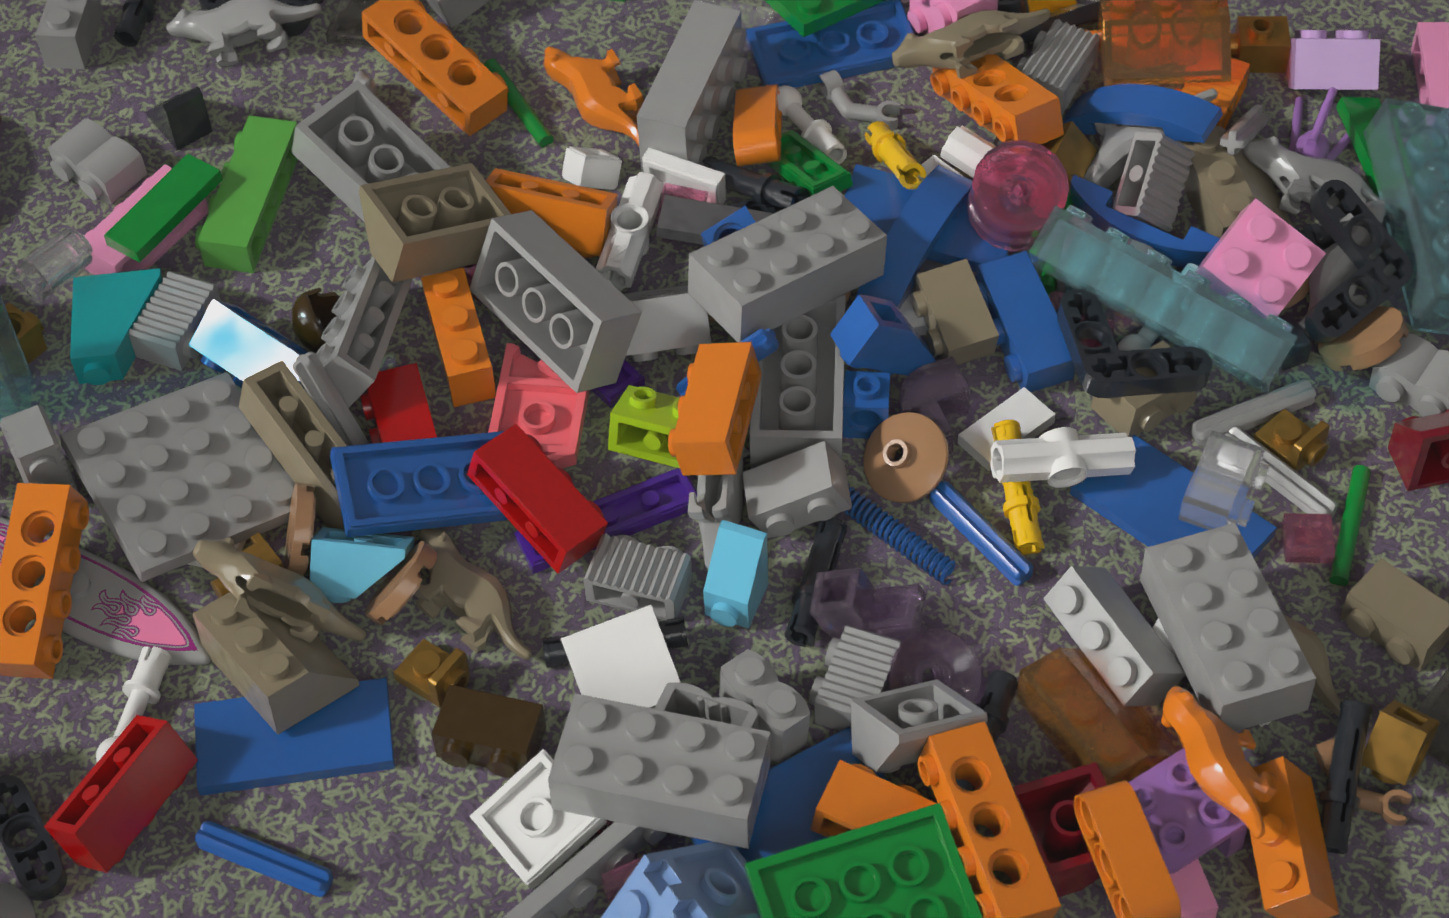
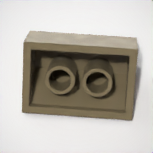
(1225, 184)
(429, 220)
(269, 666)

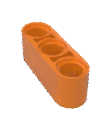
(757, 125)
(1126, 853)

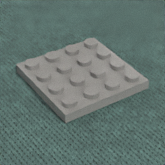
(180, 475)

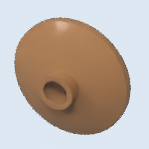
(922, 461)

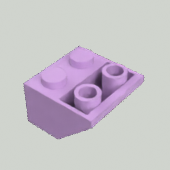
(1337, 62)

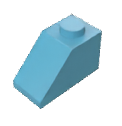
(350, 565)
(736, 575)

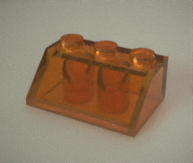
(1164, 41)
(1087, 718)

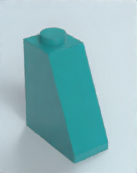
(101, 321)

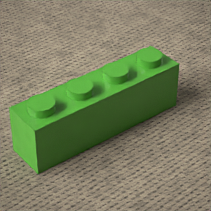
(248, 195)

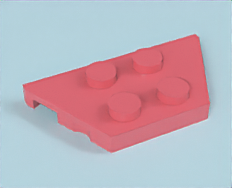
(540, 405)

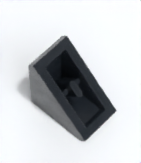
(182, 118)

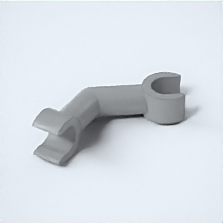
(835, 91)

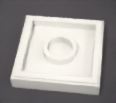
(622, 659)
(527, 829)

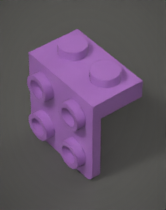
(1183, 816)

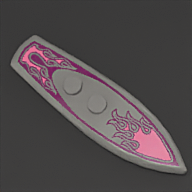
(123, 613)

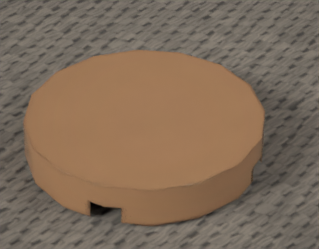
(1367, 342)
(300, 527)
(400, 584)

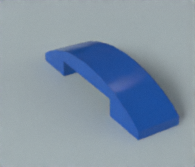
(1178, 113)
(1098, 204)
(917, 232)

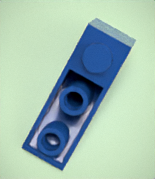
(879, 338)

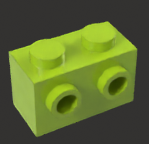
(642, 425)

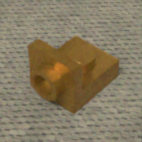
(1294, 440)
(432, 670)

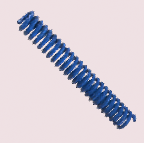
(942, 565)

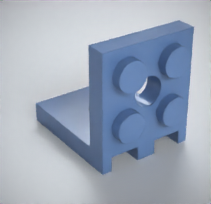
(685, 884)

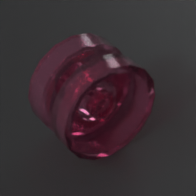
(1009, 172)

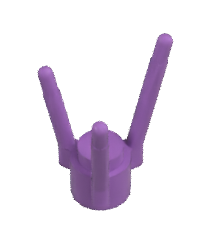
(1314, 142)

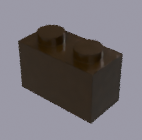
(488, 731)

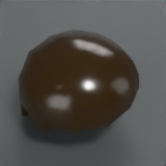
(311, 316)

